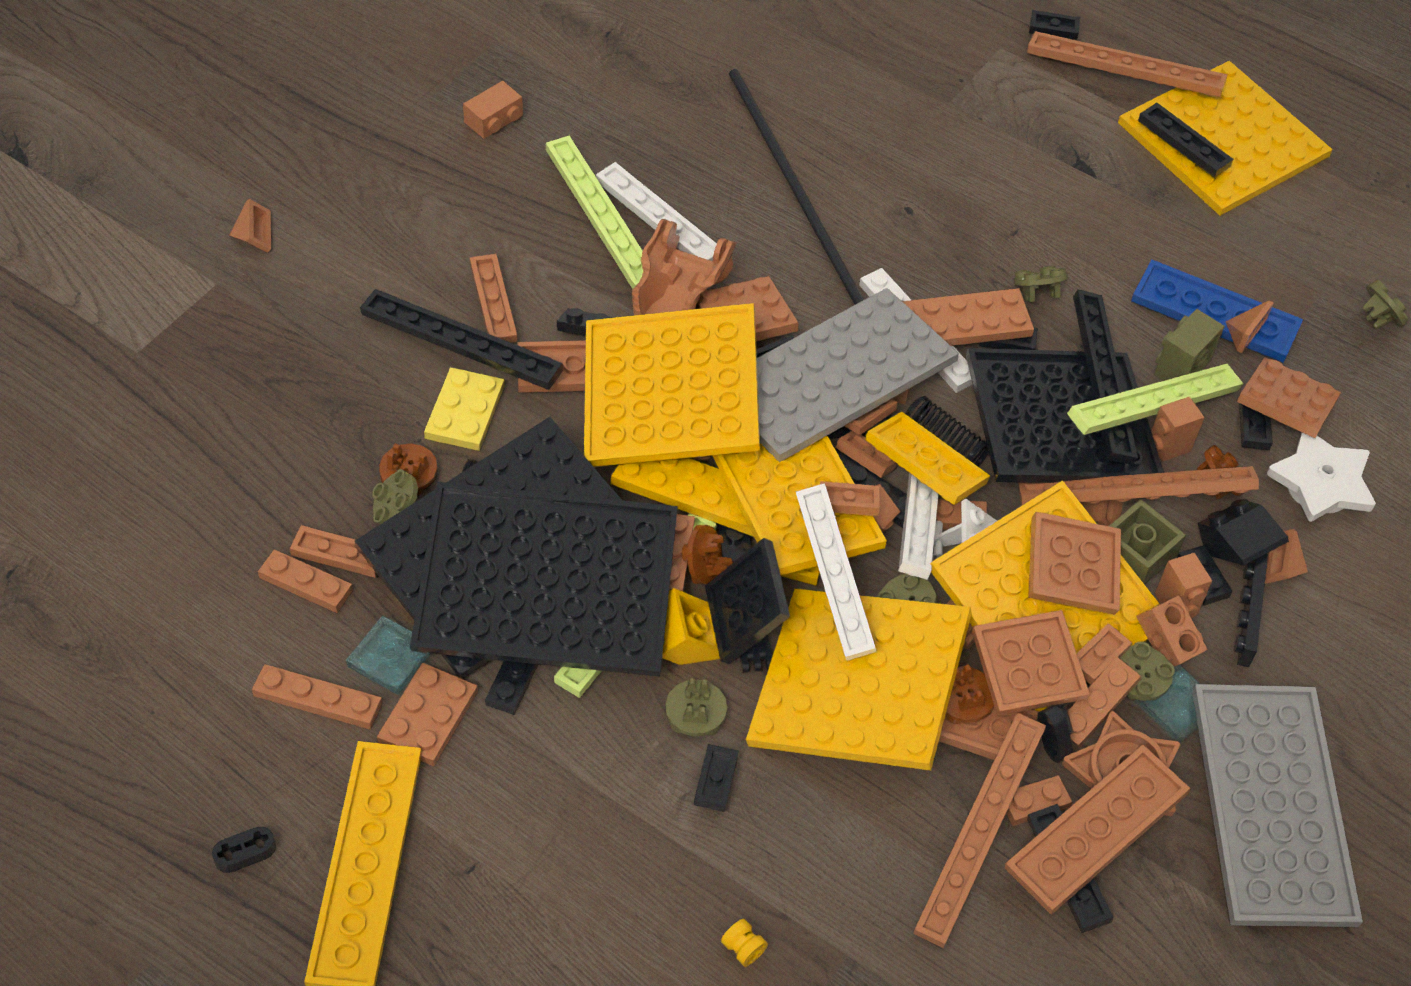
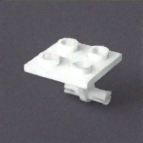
(973, 522)

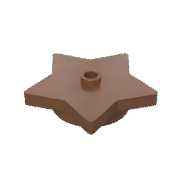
(1113, 747)

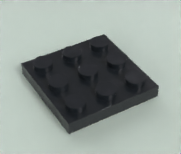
(747, 601)

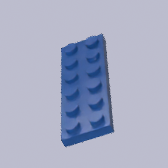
(1180, 294)

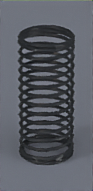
(924, 409)

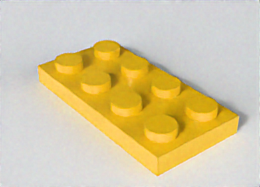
(927, 458)

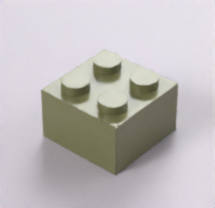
(1189, 346)
(1147, 540)

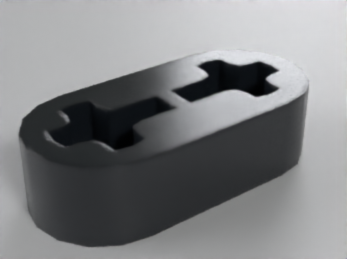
(1056, 735)
(243, 849)

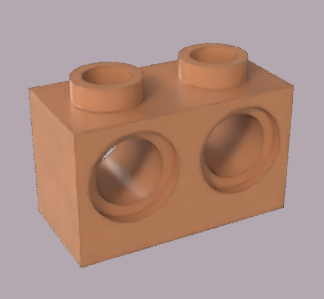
(1167, 635)

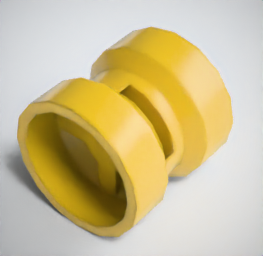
(744, 942)

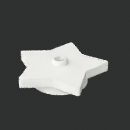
(1324, 477)

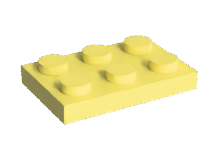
(464, 409)

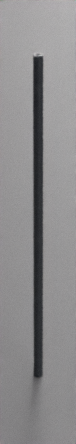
(796, 187)

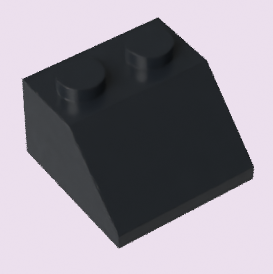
(1241, 532)

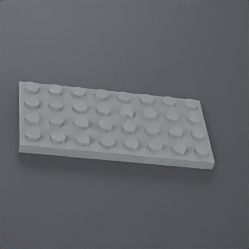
(844, 371)
(1275, 807)

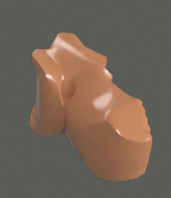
(676, 278)

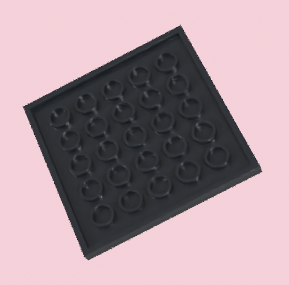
(1026, 421)

